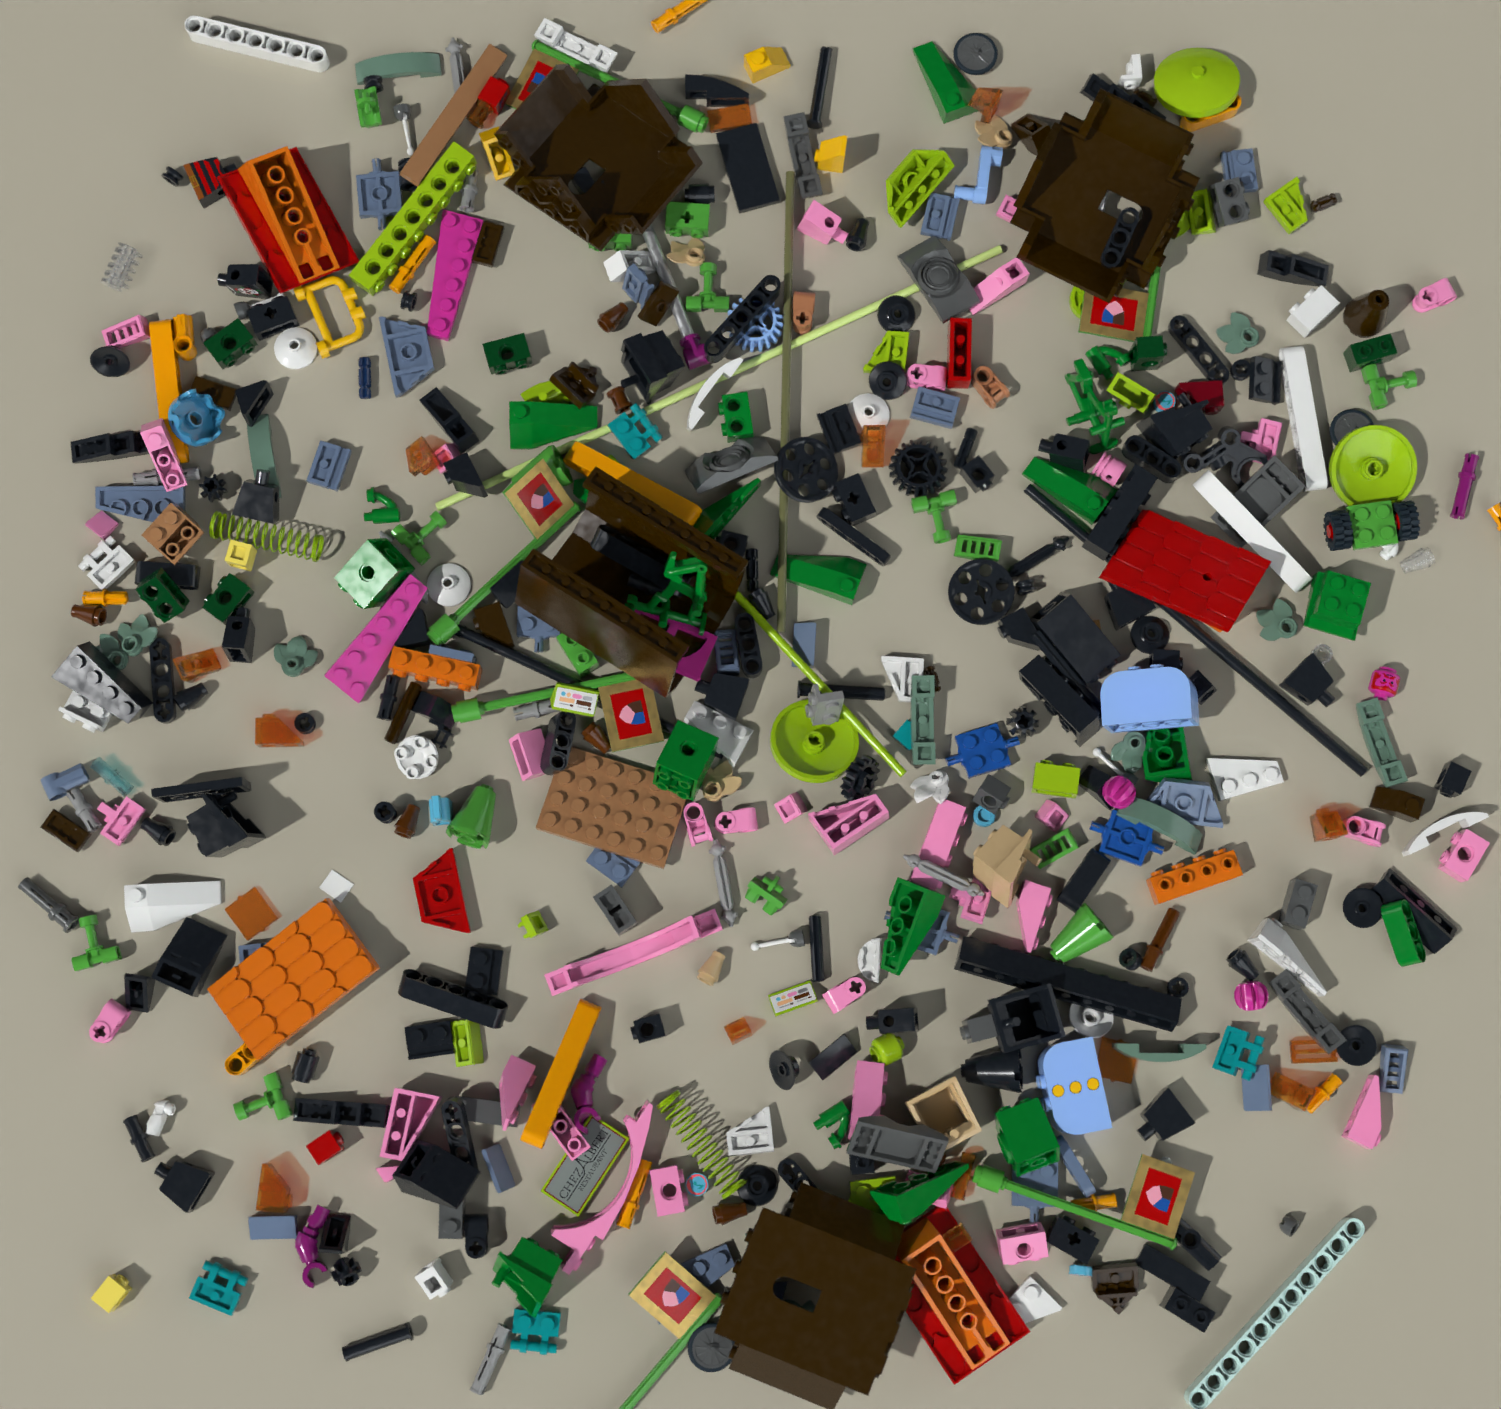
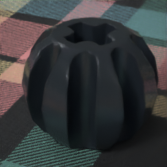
(1024, 716)

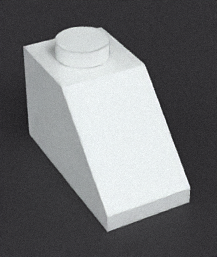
(619, 262)

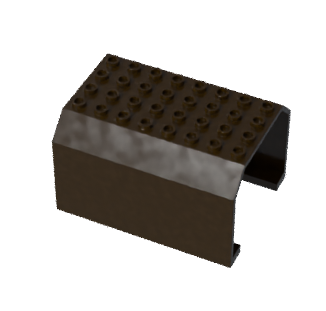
(587, 591)

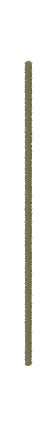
(785, 398)

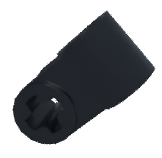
(476, 1229)

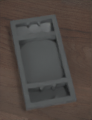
(939, 279)
(730, 463)
(1263, 495)
(897, 1143)

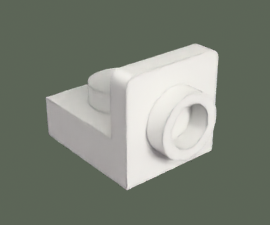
(1133, 74)

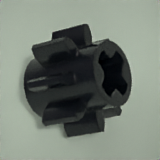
(210, 483)
(346, 1271)

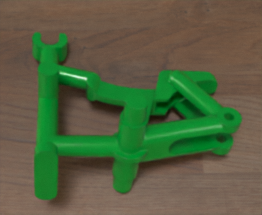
(1092, 408)
(674, 570)

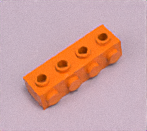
(435, 668)
(1193, 877)

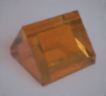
(738, 1030)
(957, 1237)

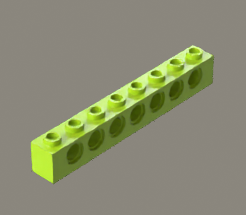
(453, 157)

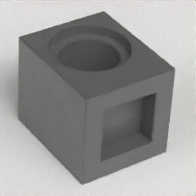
(992, 794)

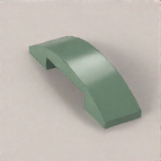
(399, 65)
(262, 450)
(922, 719)
(1379, 744)
(1163, 821)
(1184, 1052)

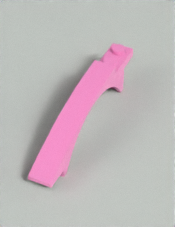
(634, 953)
(581, 1235)

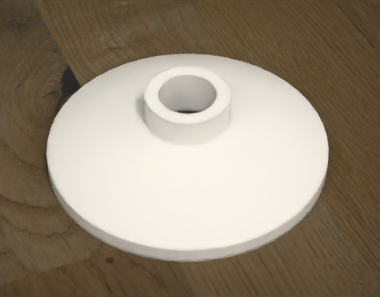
(300, 356)
(876, 404)
(456, 592)
(1100, 1023)

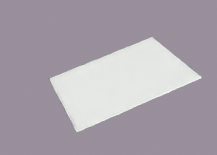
(336, 886)

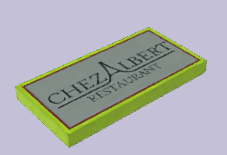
(577, 1180)

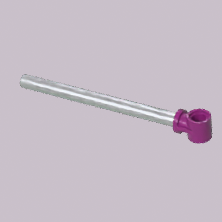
(693, 350)

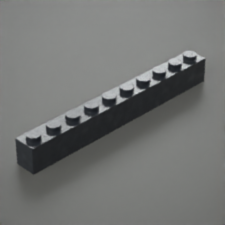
(1069, 983)

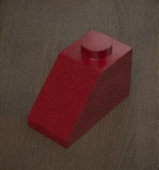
(1203, 391)

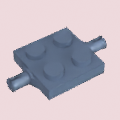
(379, 194)
(534, 628)
(936, 934)
(1043, 1180)

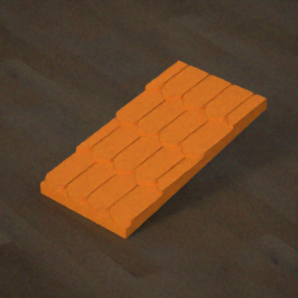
(293, 978)

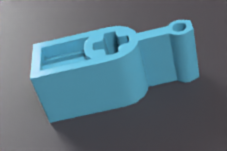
(440, 810)

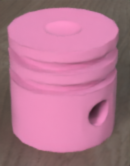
(1109, 468)

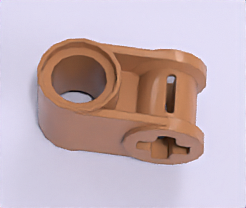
(803, 310)
(990, 387)

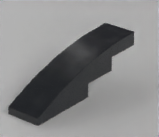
(1094, 84)
(108, 447)
(341, 1112)

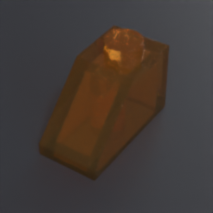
(273, 732)
(1327, 825)
(273, 1191)

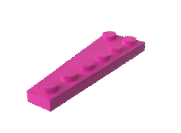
(452, 268)
(367, 652)

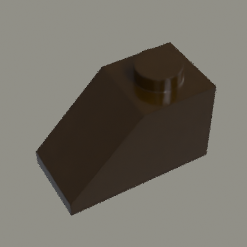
(1031, 132)
(493, 624)
(1397, 803)

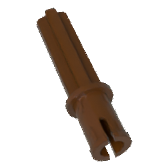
(1154, 950)

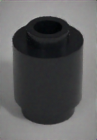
(700, 193)
(305, 1065)

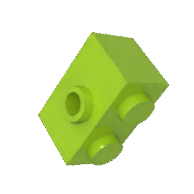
(1131, 393)
(1056, 779)

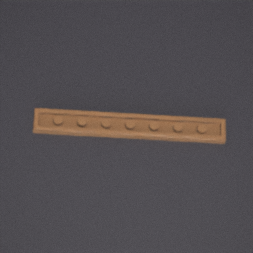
(452, 115)

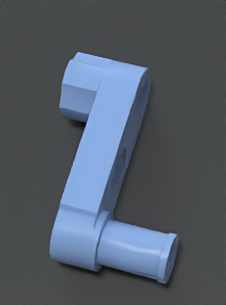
(988, 157)

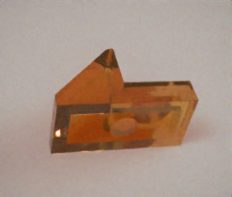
(986, 101)
(872, 445)
(421, 457)
(197, 665)
(1291, 1092)

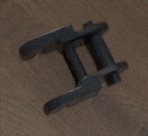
(441, 728)

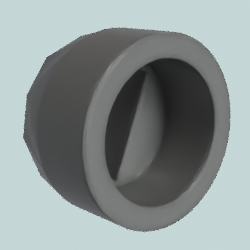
(207, 333)
(1290, 1225)

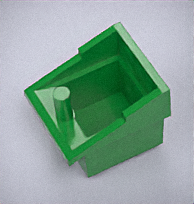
(1336, 604)
(527, 1273)

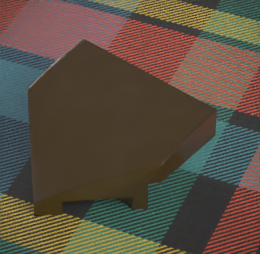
(576, 383)
(1115, 1284)

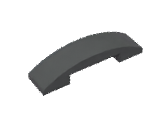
(802, 155)
(1306, 1013)

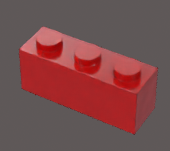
(959, 353)

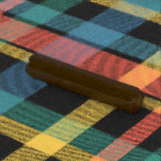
(403, 712)

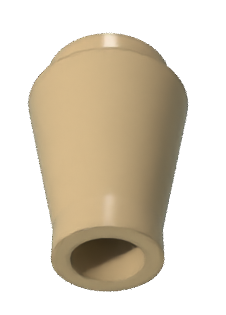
(711, 969)

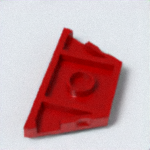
(441, 894)

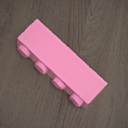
(939, 840)

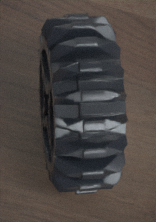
(928, 453)

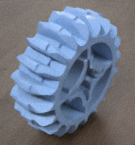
(766, 335)

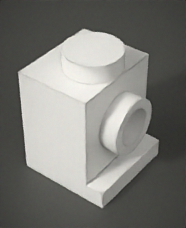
(434, 1279)

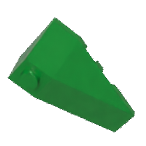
(911, 917)

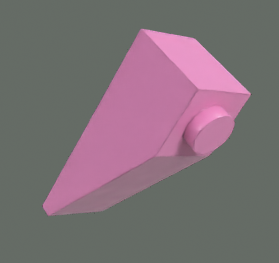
(1365, 1119)

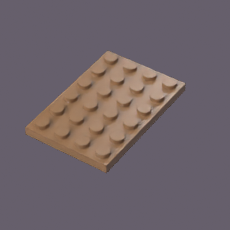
(611, 808)

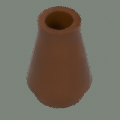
(611, 318)
(91, 614)
(596, 736)
(407, 822)
(727, 1212)

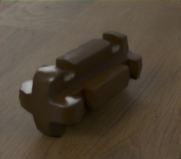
(1146, 97)
(1323, 202)
(930, 671)

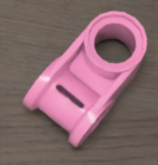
(1434, 296)
(928, 377)
(741, 821)
(697, 825)
(1366, 831)
(840, 995)
(111, 1020)

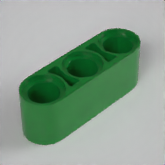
(1403, 933)

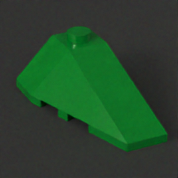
(946, 84)
(542, 422)
(1075, 489)
(719, 514)
(825, 575)
(1166, 755)
(911, 1198)

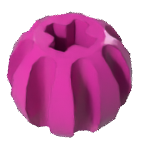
(1119, 792)
(1251, 995)

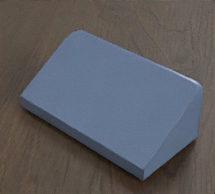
(804, 642)
(1257, 1090)
(498, 1168)
(273, 1227)

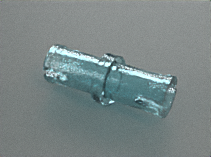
(111, 777)

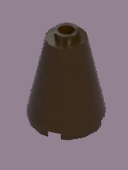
(1367, 313)

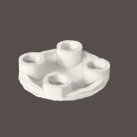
(416, 757)

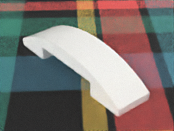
(558, 39)
(695, 412)
(1419, 840)

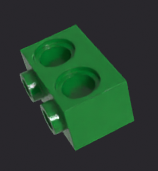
(741, 416)

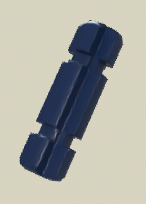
(364, 377)

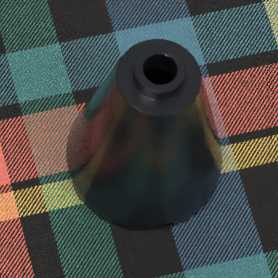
(995, 1070)

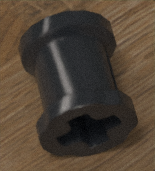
(382, 807)

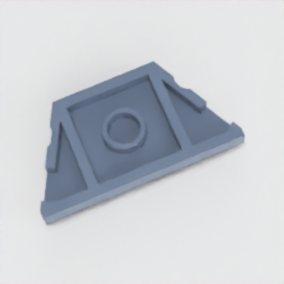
(406, 353)
(1189, 800)

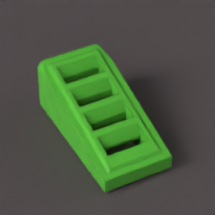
(978, 541)
(1074, 845)

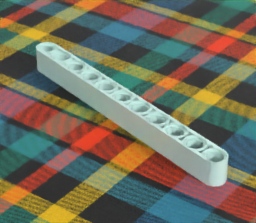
(1263, 1316)

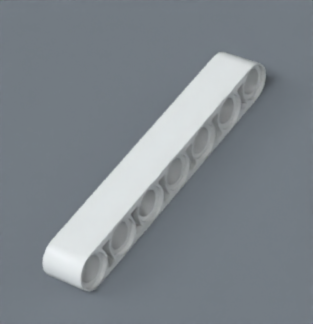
(250, 37)
(1303, 418)
(1252, 531)

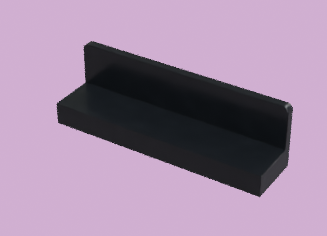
(1431, 924)

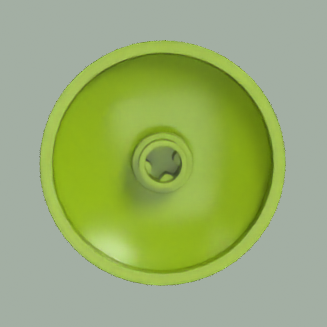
(1196, 82)
(1372, 466)
(811, 751)

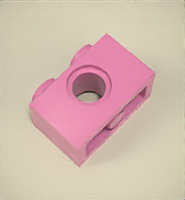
(1474, 848)
(664, 1204)
(1011, 1237)

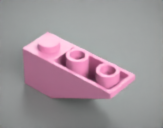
(1000, 283)
(163, 454)
(1030, 909)
(513, 1084)
(568, 1134)

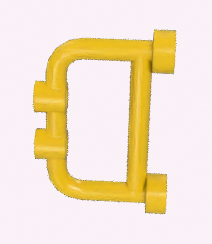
(349, 296)

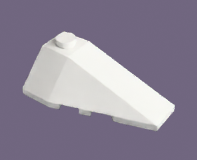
(160, 904)
(1280, 948)

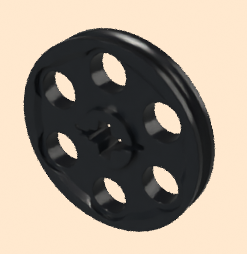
(814, 473)
(989, 583)

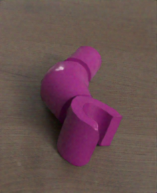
(582, 1092)
(307, 1242)

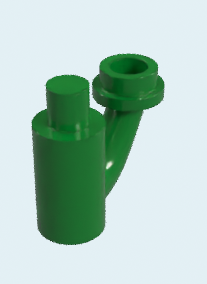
(1100, 362)
(382, 515)
(831, 1116)

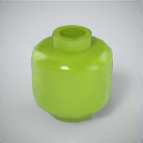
(887, 1049)

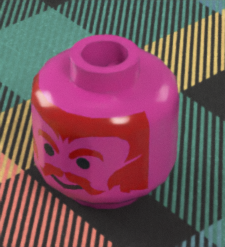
(1384, 683)

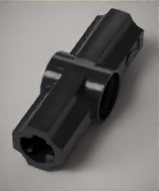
(1199, 1248)

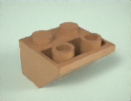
(173, 533)

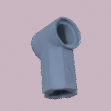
(58, 784)

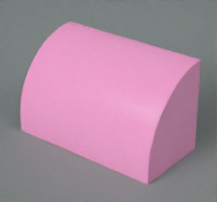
(528, 751)

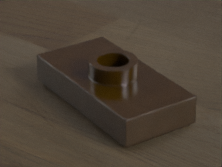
(487, 244)
(658, 303)
(221, 395)
(66, 830)

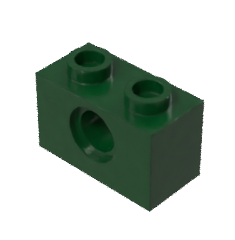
(233, 332)
(496, 349)
(1371, 351)
(1147, 353)
(227, 585)

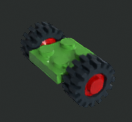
(1371, 525)

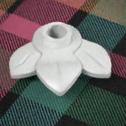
(931, 785)

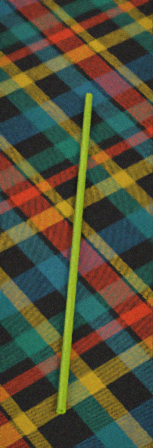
(815, 679)

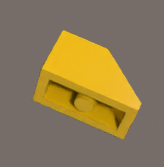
(765, 63)
(831, 154)
(497, 157)

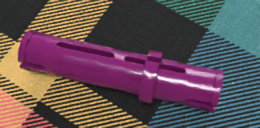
(1466, 479)

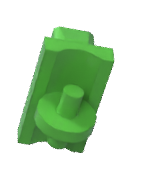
(368, 107)
(769, 890)

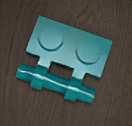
(630, 436)
(1232, 1050)
(215, 1294)
(544, 1324)

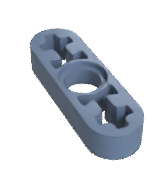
(1075, 1168)

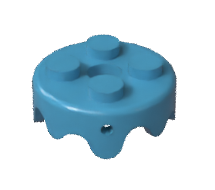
(206, 413)

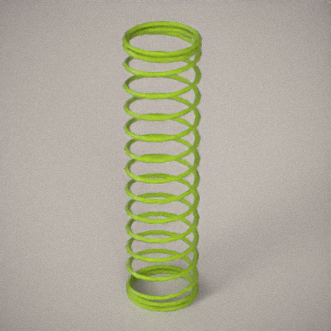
(214, 535)
(732, 1188)

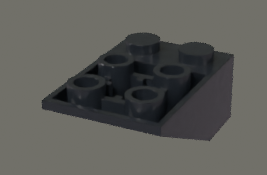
(189, 957)
(435, 1175)

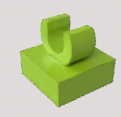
(533, 924)

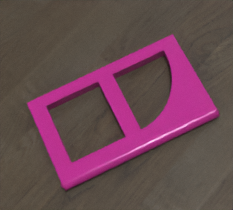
(692, 665)

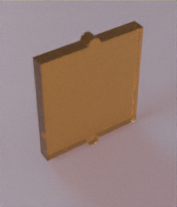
(251, 913)
(1114, 1064)

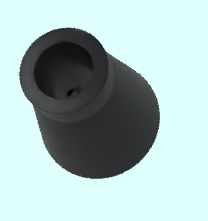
(858, 235)
(761, 602)
(189, 697)
(159, 832)
(1242, 964)

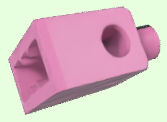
(822, 224)

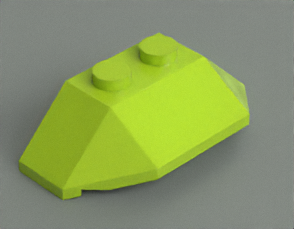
(915, 181)

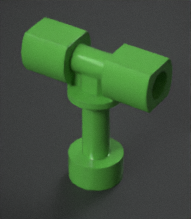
(707, 298)
(1379, 385)
(934, 507)
(414, 541)
(94, 953)
(272, 1097)

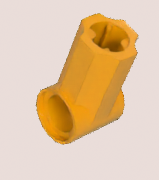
(184, 336)

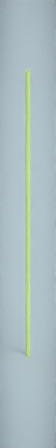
(742, 367)

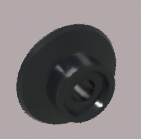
(886, 314)
(110, 361)
(894, 373)
(1140, 636)
(1371, 904)
(1366, 1045)
(783, 1069)
(765, 1193)

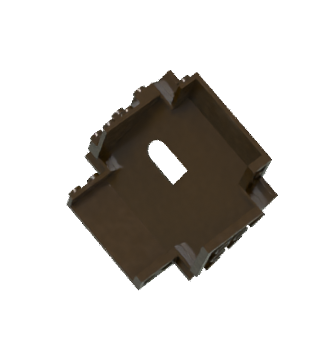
(615, 127)
(1080, 160)
(860, 1305)

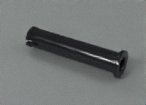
(378, 1342)

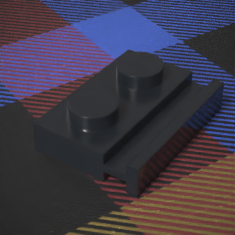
(1265, 380)
(839, 429)
(484, 970)
(429, 1040)

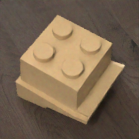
(1001, 862)
(945, 1111)

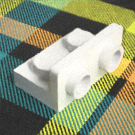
(85, 711)

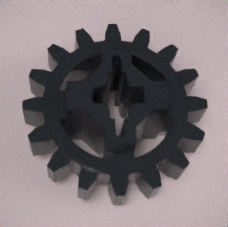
(860, 778)

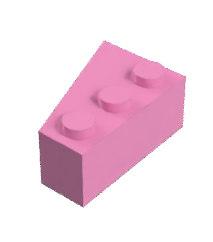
(848, 822)
(867, 1091)
(406, 1121)

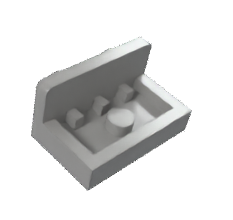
(824, 707)

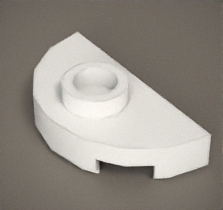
(869, 959)

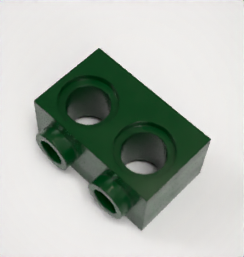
(166, 592)

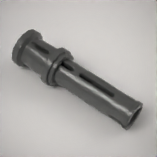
(54, 913)

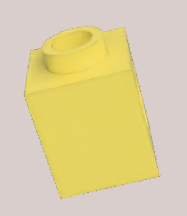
(240, 555)
(111, 1292)

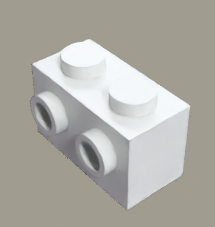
(1312, 311)

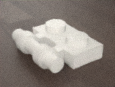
(111, 567)

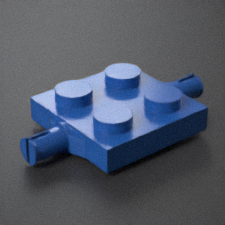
(982, 751)
(1125, 840)

